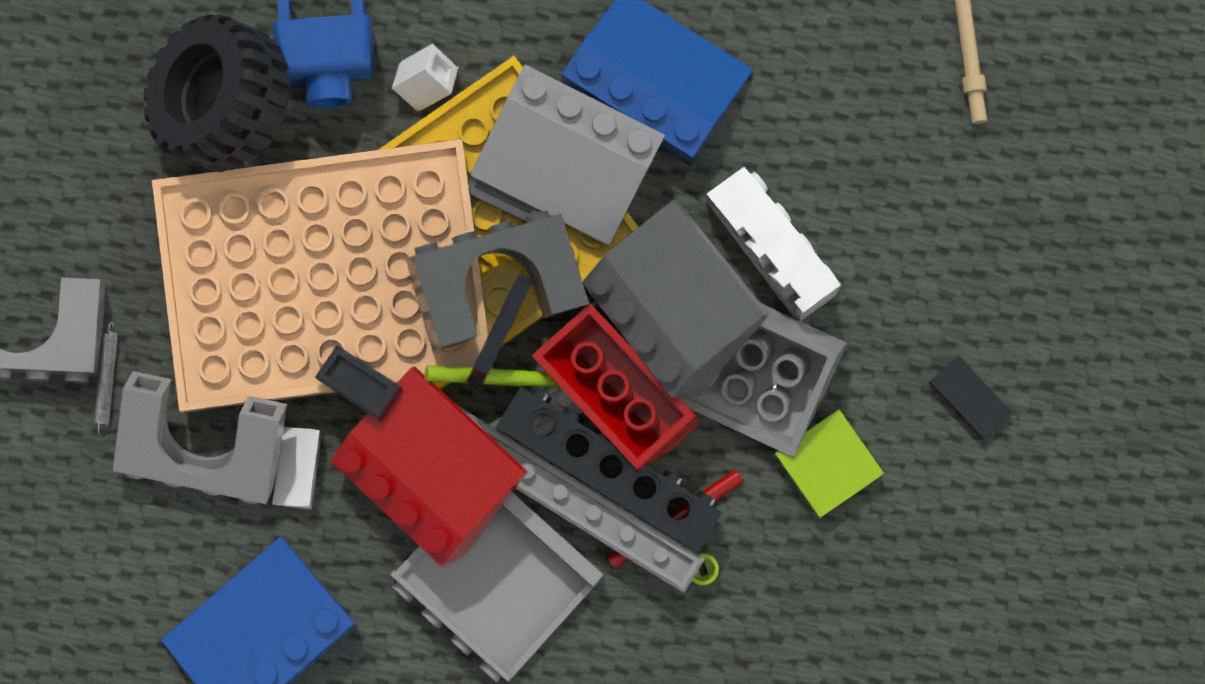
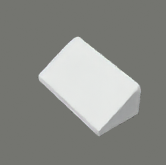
(297, 467)

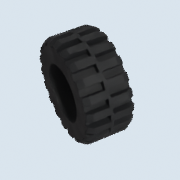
(247, 103)

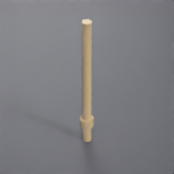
(973, 82)

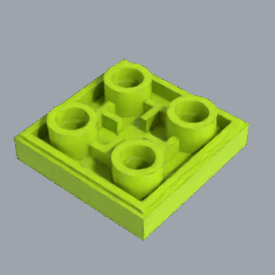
(830, 464)

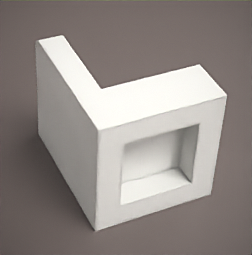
(425, 78)

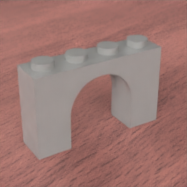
(76, 341)
(150, 452)

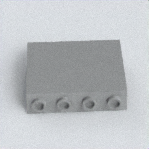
(504, 591)

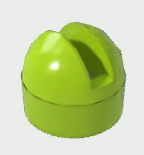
(712, 567)

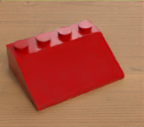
(430, 469)

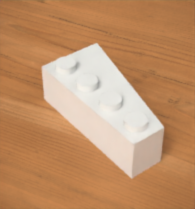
(773, 243)

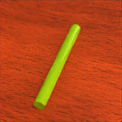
(494, 377)

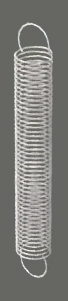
(103, 354)

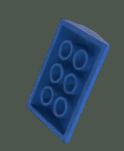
(657, 75)
(261, 624)

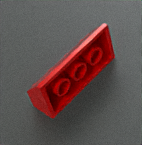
(615, 388)

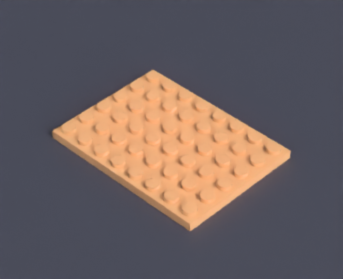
(304, 258)

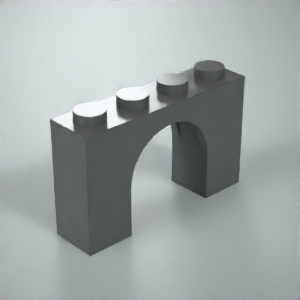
(537, 245)

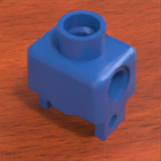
(326, 52)

